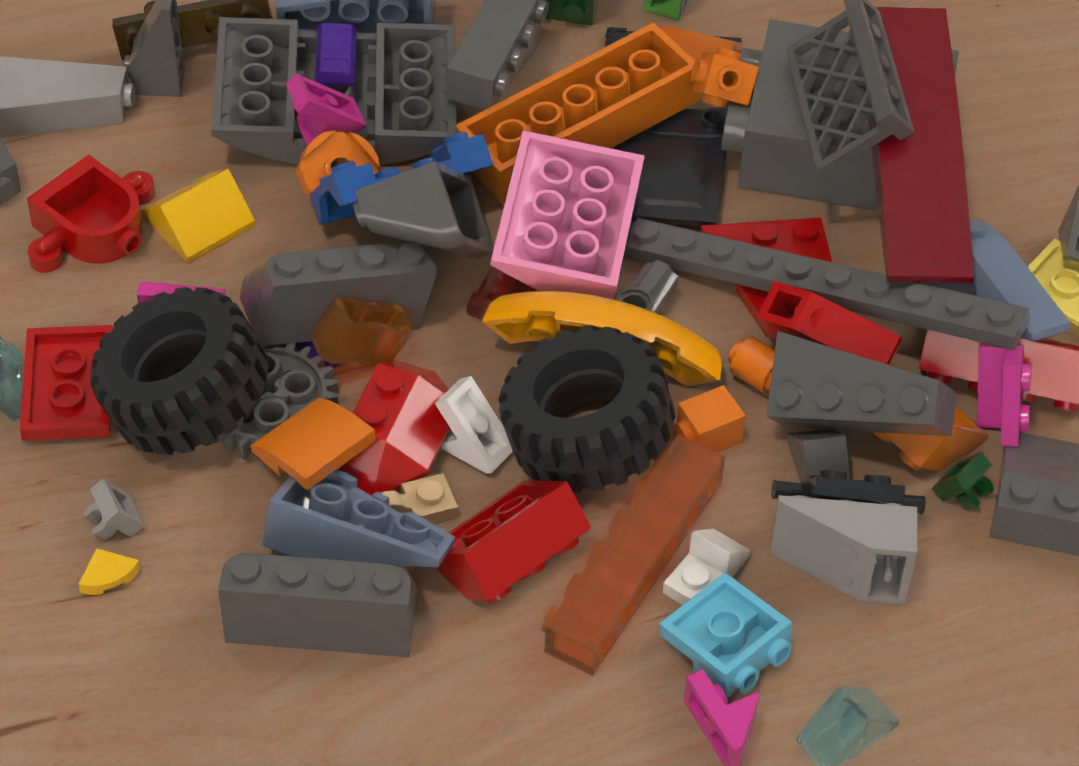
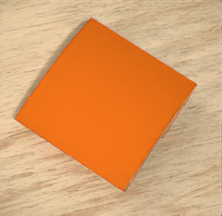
(314, 442)

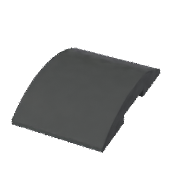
(395, 88)

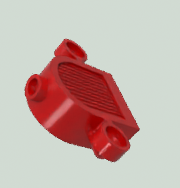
(88, 215)

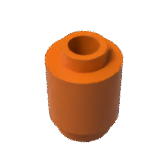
(752, 363)

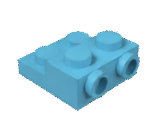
(729, 634)

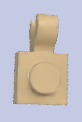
(427, 498)

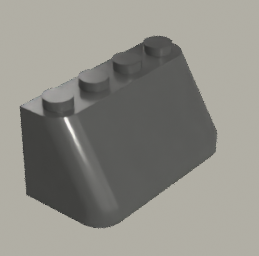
(428, 208)
(294, 289)
(318, 604)

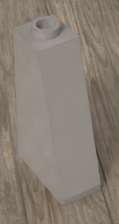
(60, 95)

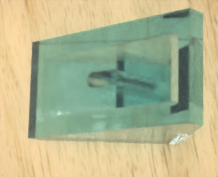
(846, 726)

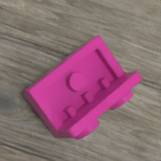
(1000, 389)

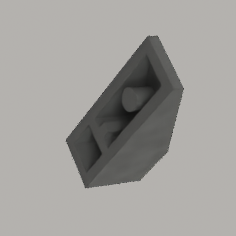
(157, 53)

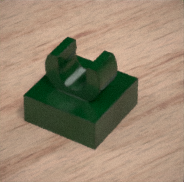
(963, 478)

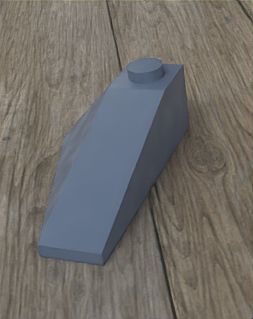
(1006, 278)
(350, 525)

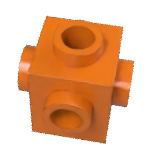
(724, 78)

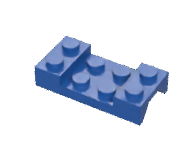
(336, 193)

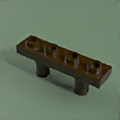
(197, 21)

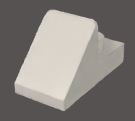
(475, 429)
(707, 559)

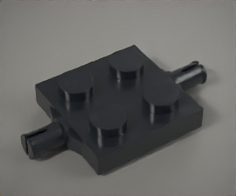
(835, 486)

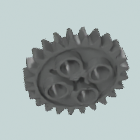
(291, 385)

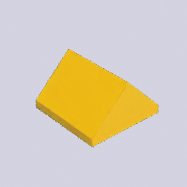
(201, 215)

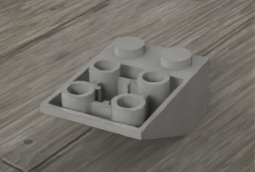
(849, 544)

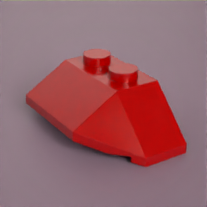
(406, 426)

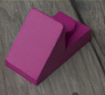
(322, 109)
(722, 723)

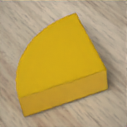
(107, 571)

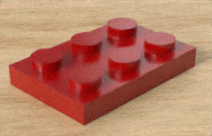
(58, 386)

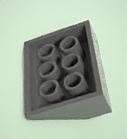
(1039, 495)

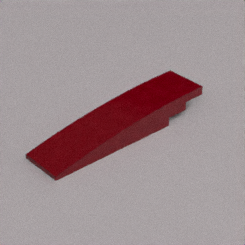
(923, 175)

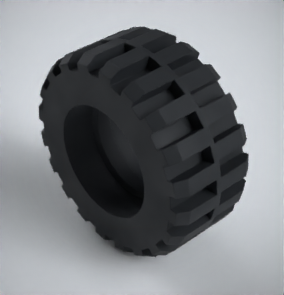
(576, 371)
(200, 400)

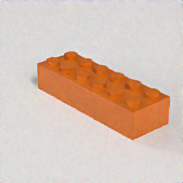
(589, 102)

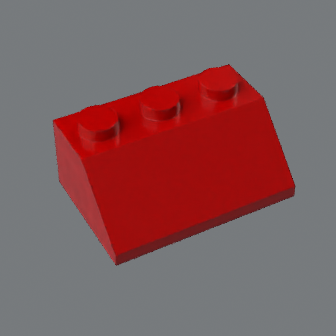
(513, 539)

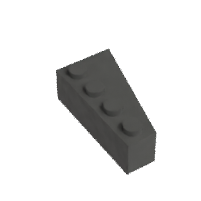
(494, 50)
(847, 392)

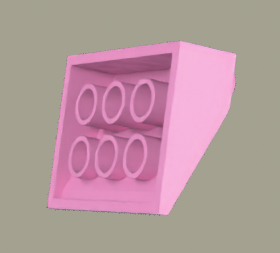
(567, 215)

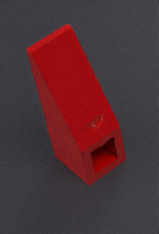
(825, 323)

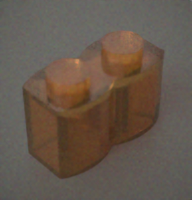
(361, 332)

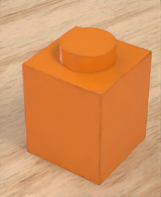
(711, 420)

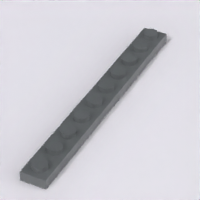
(846, 286)

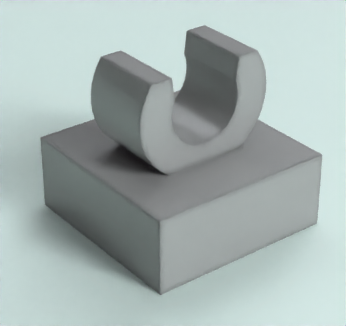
(115, 509)

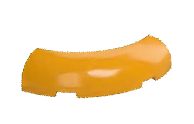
(546, 313)

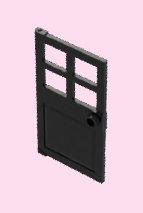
(680, 163)

